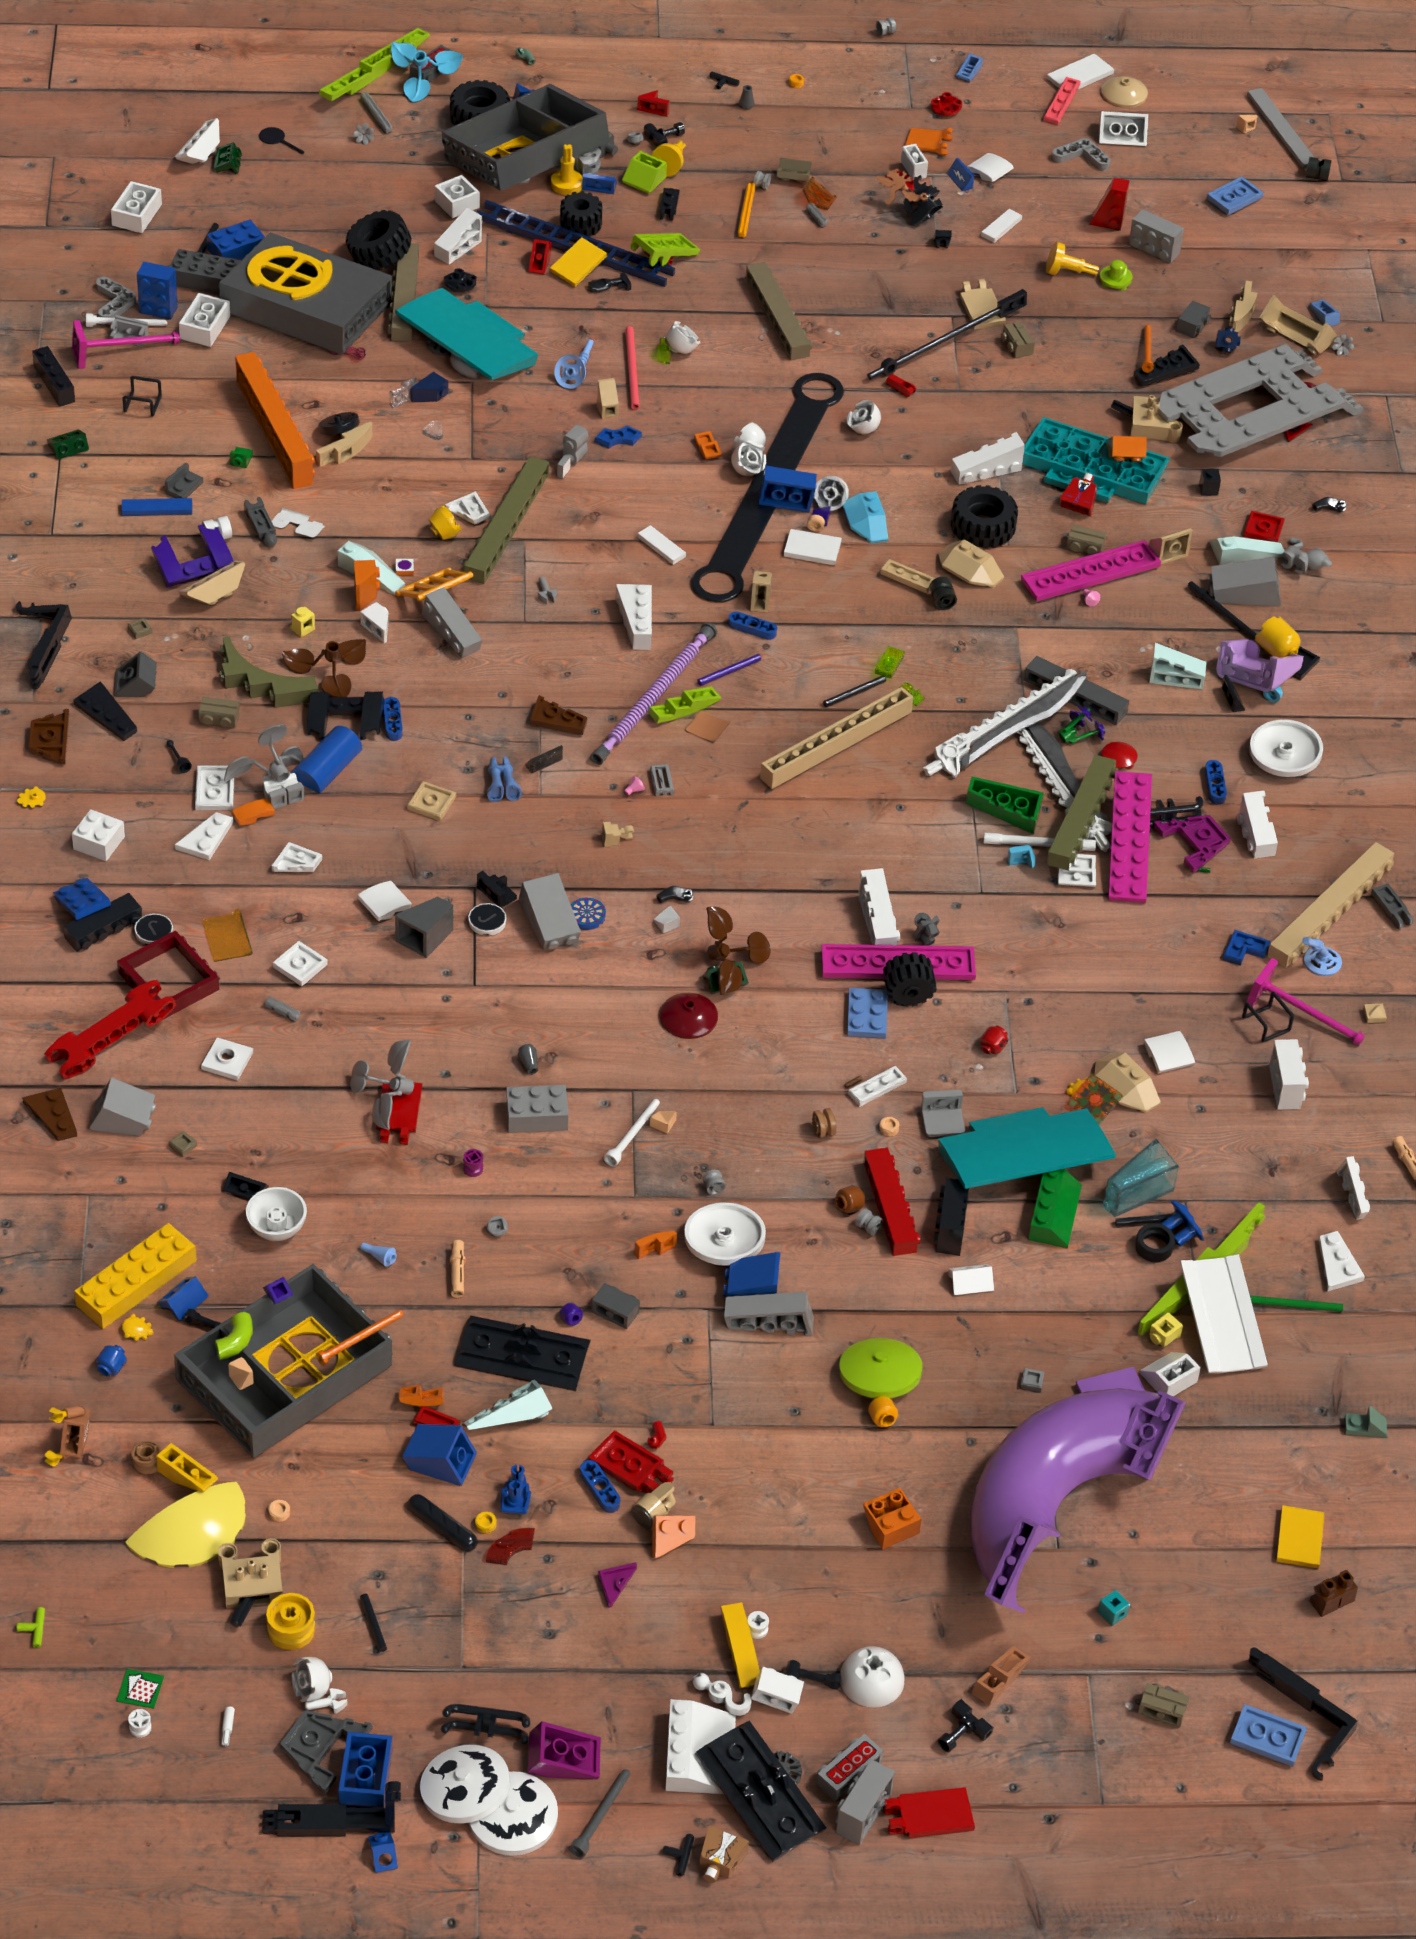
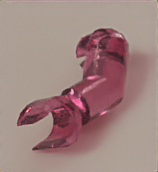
(358, 353)

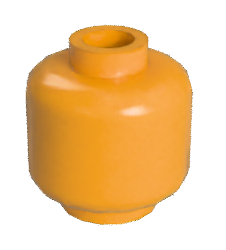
(883, 1411)

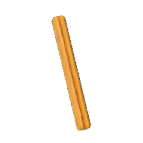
(746, 210)

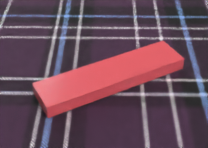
(1062, 101)

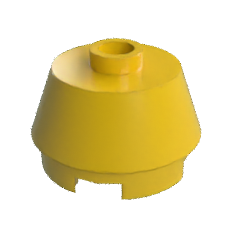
(443, 523)

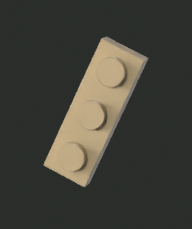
(907, 576)

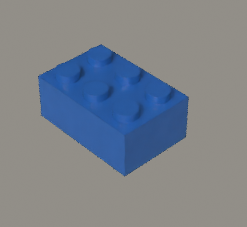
(234, 240)
(157, 290)
(787, 489)
(365, 1770)

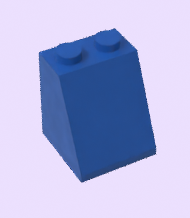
(753, 1275)
(440, 1452)

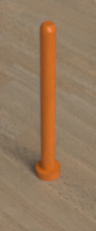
(1147, 365)
(323, 1357)

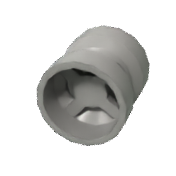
(886, 26)
(869, 1222)

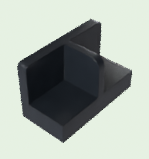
(495, 889)

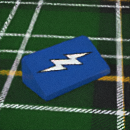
(961, 175)

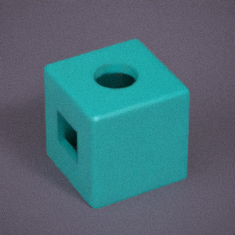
(1114, 1610)

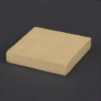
(431, 801)

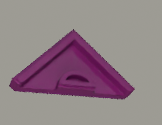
(614, 1581)

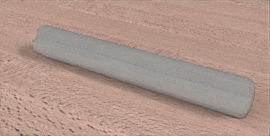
(376, 112)

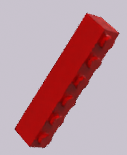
(891, 1201)

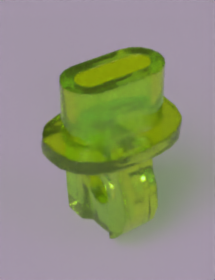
(663, 353)
(917, 696)

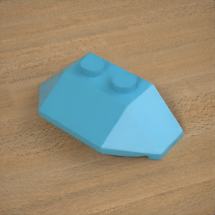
(867, 516)

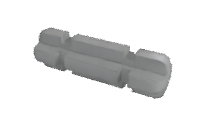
(816, 214)
(282, 1008)

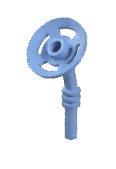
(573, 371)
(1321, 959)

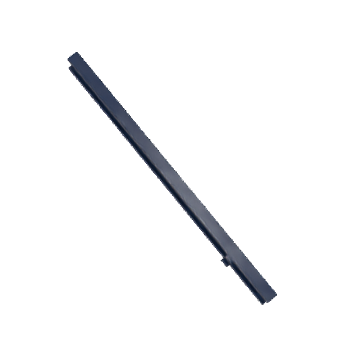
(569, 235)

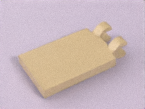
(979, 302)

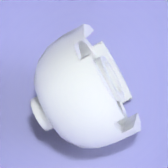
(681, 339)
(864, 418)
(753, 433)
(748, 459)
(831, 492)
(311, 1678)

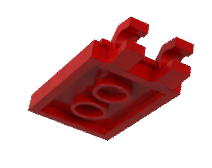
(403, 1114)
(630, 1463)
(930, 1813)

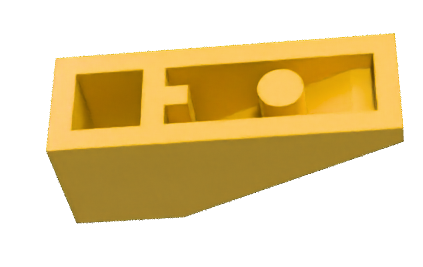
(183, 1469)

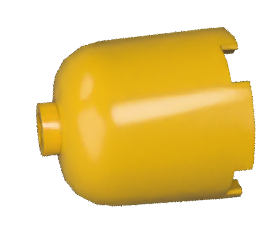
(1278, 638)

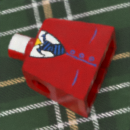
(1080, 495)

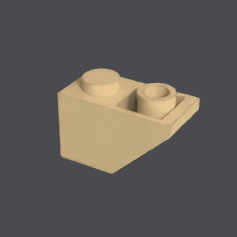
(607, 398)

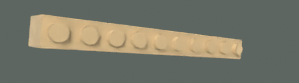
(836, 737)
(1331, 904)

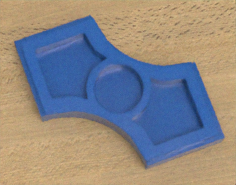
(621, 436)

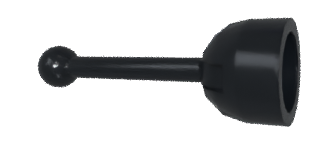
(182, 764)

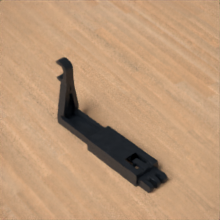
(50, 641)
(1307, 1697)
(332, 1819)

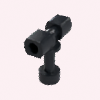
(659, 135)
(967, 1723)

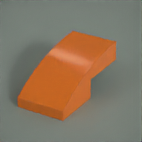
(707, 445)
(251, 811)
(659, 1241)
(415, 1396)

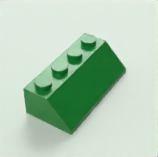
(1055, 1208)

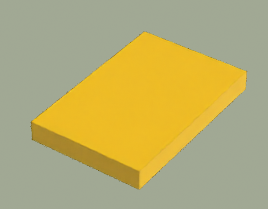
(578, 262)
(1300, 1537)

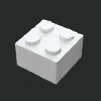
(456, 196)
(98, 835)

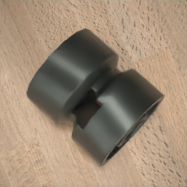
(1318, 168)
(943, 593)

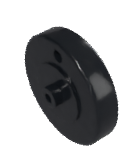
(339, 423)

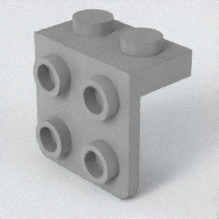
(942, 1113)

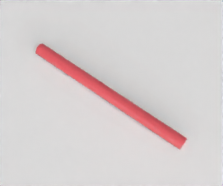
(632, 368)

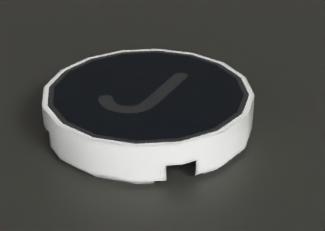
(487, 919)
(152, 928)

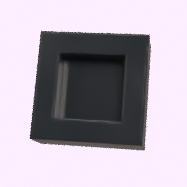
(942, 236)

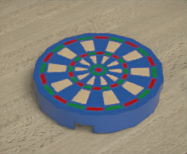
(588, 913)

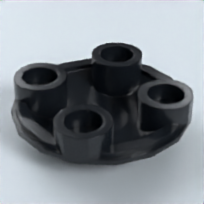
(460, 280)

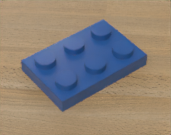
(82, 898)

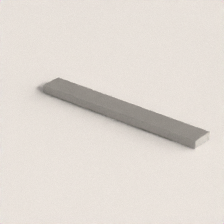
(1280, 126)

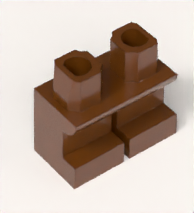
(1334, 1593)

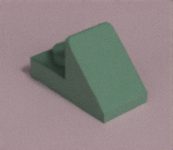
(1368, 1425)

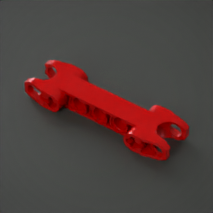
(83, 1047)

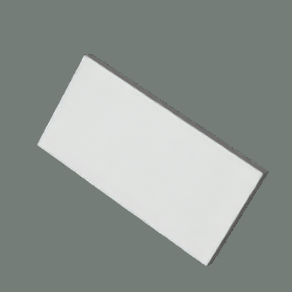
(1085, 70)

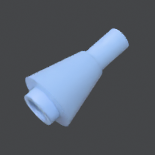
(385, 1255)

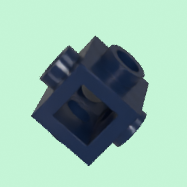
(1223, 344)

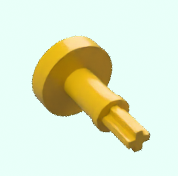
(672, 155)
(567, 179)
(1058, 259)

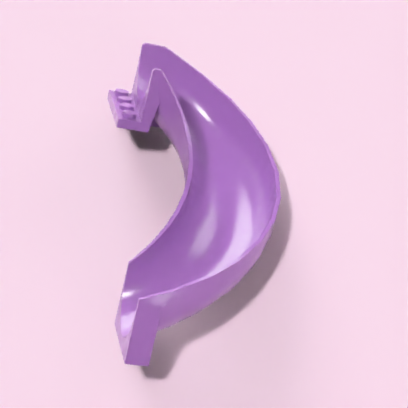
(1051, 1456)

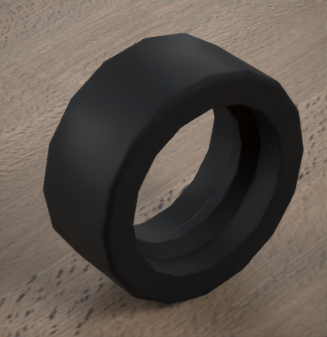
(1155, 1230)

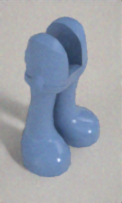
(496, 790)

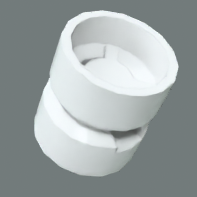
(223, 525)

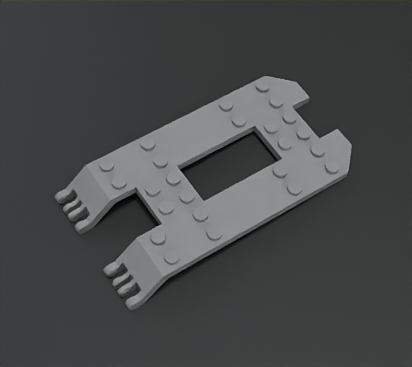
(1274, 371)

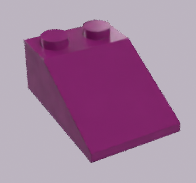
(563, 1753)

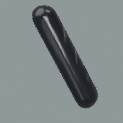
(442, 1522)

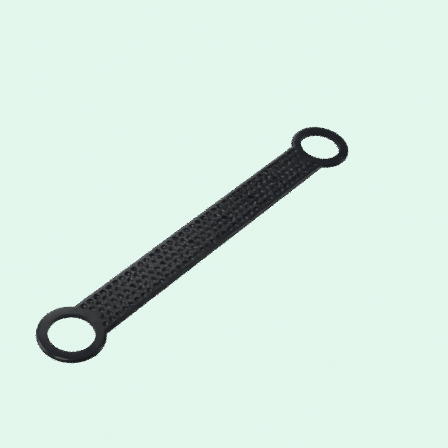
(751, 517)

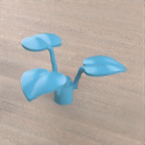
(406, 53)

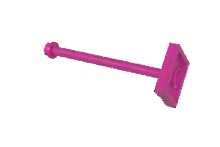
(80, 344)
(1263, 983)

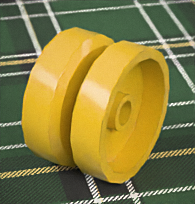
(290, 1621)

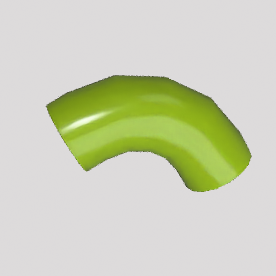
(238, 1338)

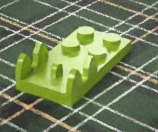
(664, 246)

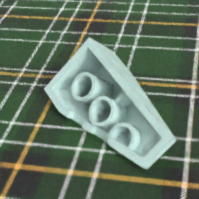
(1241, 549)
(352, 551)
(525, 1404)

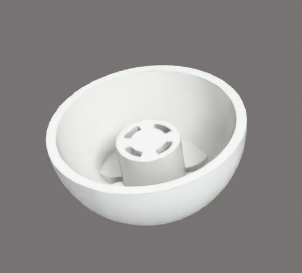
(276, 1213)
(872, 1677)

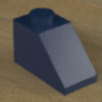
(429, 389)

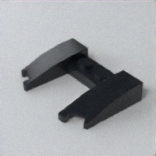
(322, 705)

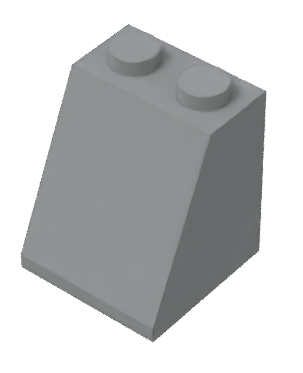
(122, 1109)

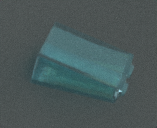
(1141, 1180)

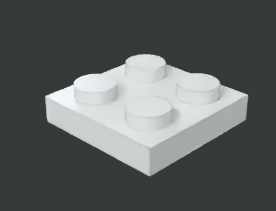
(300, 963)

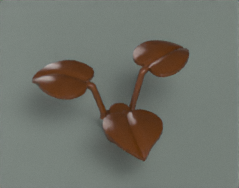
(337, 685)
(729, 975)

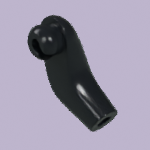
(1329, 503)
(675, 892)

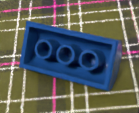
(328, 758)

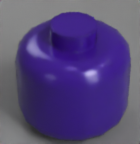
(571, 1314)

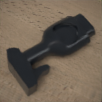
(604, 283)

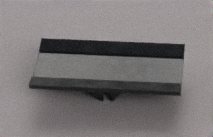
(522, 1352)
(760, 1790)

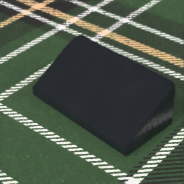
(1232, 695)
(243, 1186)

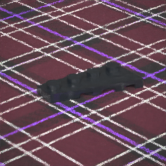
(1172, 365)
(104, 709)

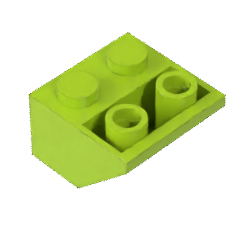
(645, 172)

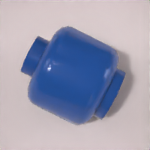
(111, 1360)

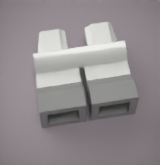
(282, 792)

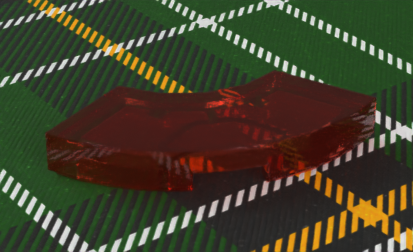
(510, 1544)

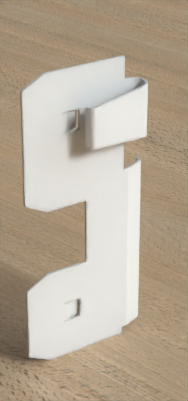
(305, 527)

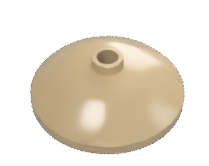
(1124, 91)

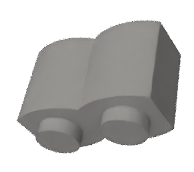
(575, 444)

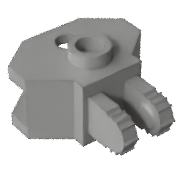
(586, 160)

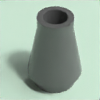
(746, 100)
(528, 1057)

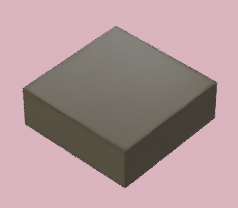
(140, 628)
(182, 1143)

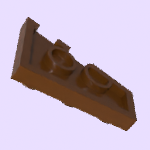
(554, 717)
(53, 1112)

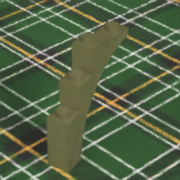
(260, 683)

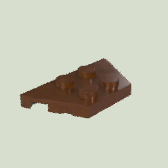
(50, 737)

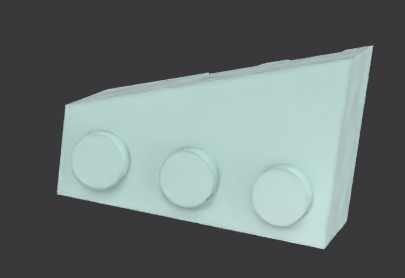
(1176, 668)

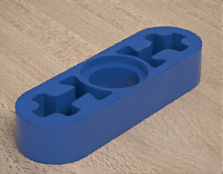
(767, 631)
(394, 736)
(1219, 776)
(600, 1495)

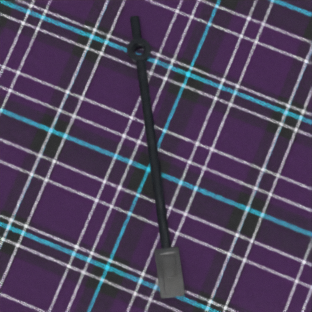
(1004, 308)

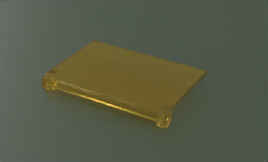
(227, 936)

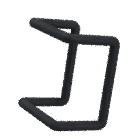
(153, 408)
(1255, 1013)

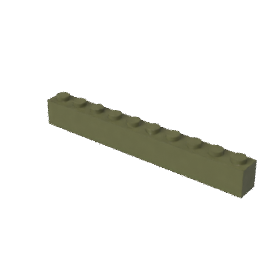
(507, 519)

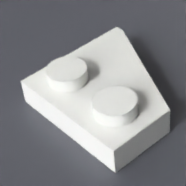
(469, 508)
(296, 859)

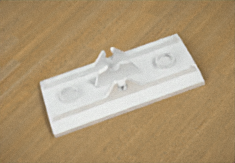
(1223, 1314)

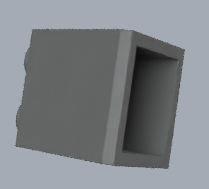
(424, 925)

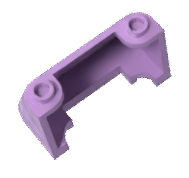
(1243, 665)

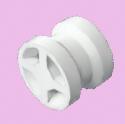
(758, 1631)
(139, 1717)

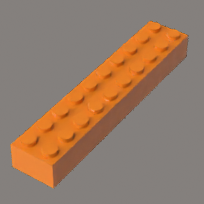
(274, 420)

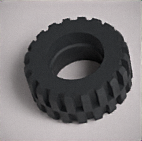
(474, 99)
(378, 239)
(986, 502)

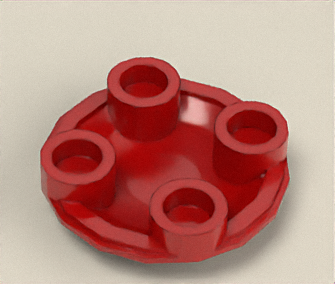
(946, 104)
(1121, 752)

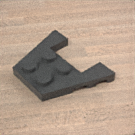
(312, 1740)

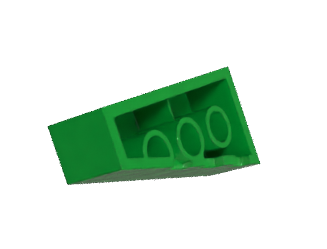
(1006, 802)

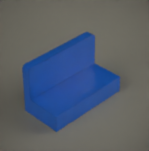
(599, 183)
(184, 1296)

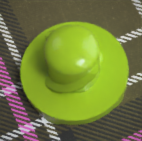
(1116, 275)

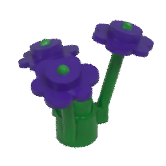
(1068, 732)

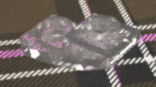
(401, 395)

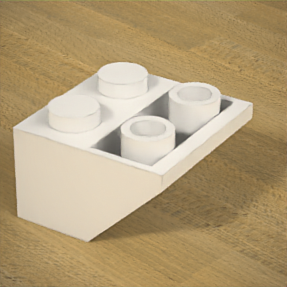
(1172, 1373)

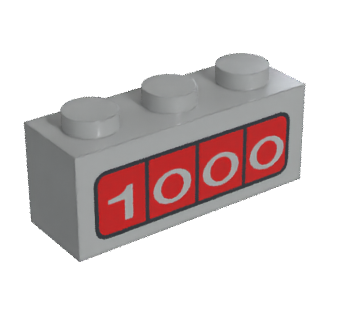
(846, 1765)

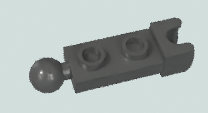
(261, 522)

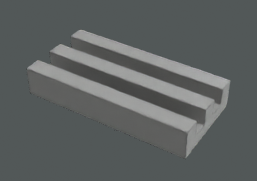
(663, 789)

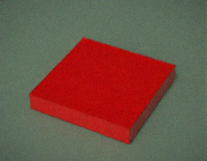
(1263, 527)

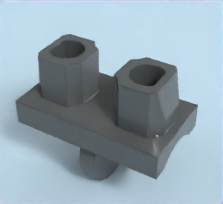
(926, 928)

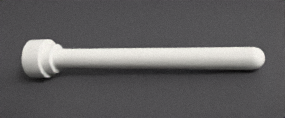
(94, 320)
(614, 1155)

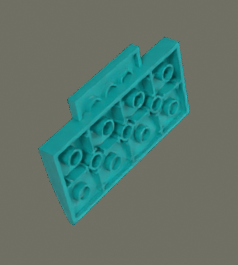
(470, 333)
(1072, 452)
(1024, 1146)

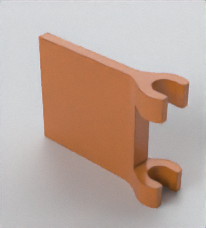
(930, 139)

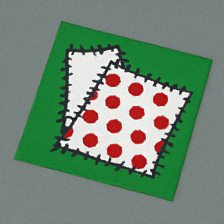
(140, 1688)

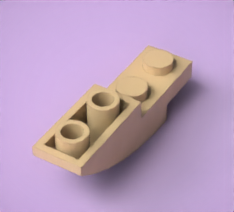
(1244, 307)
(344, 449)

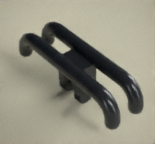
(1170, 812)
(486, 1721)

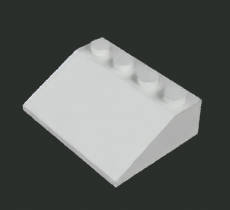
(690, 1729)

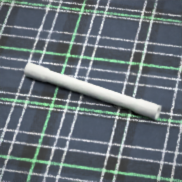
(997, 838)

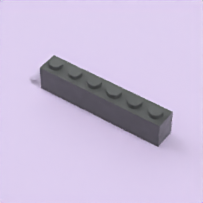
(1092, 696)

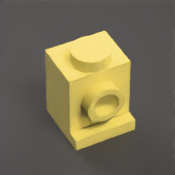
(302, 617)
(1165, 1330)

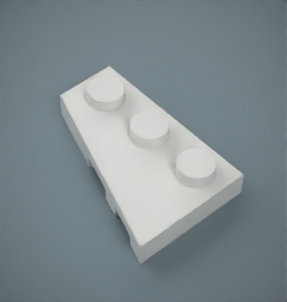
(206, 837)
(1350, 1172)
(1338, 1262)

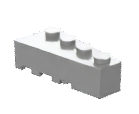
(450, 622)
(770, 1312)

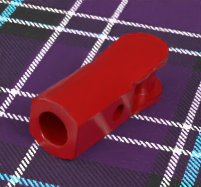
(900, 385)

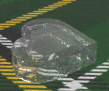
(433, 430)

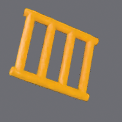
(423, 584)

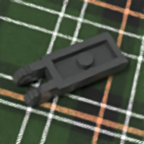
(1392, 905)

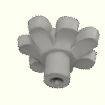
(363, 137)
(1343, 344)

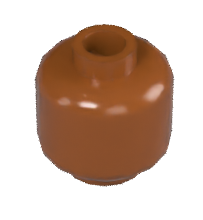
(850, 1199)

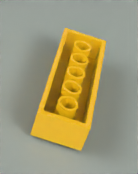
(135, 1275)

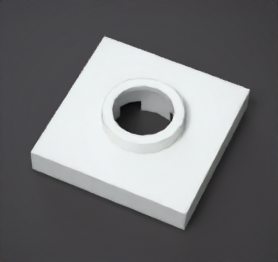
(228, 1068)

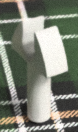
(330, 1701)

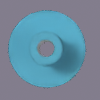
(1274, 696)

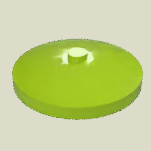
(880, 1368)

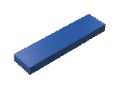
(170, 506)

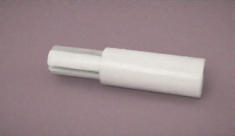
(227, 1725)

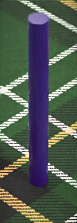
(720, 673)

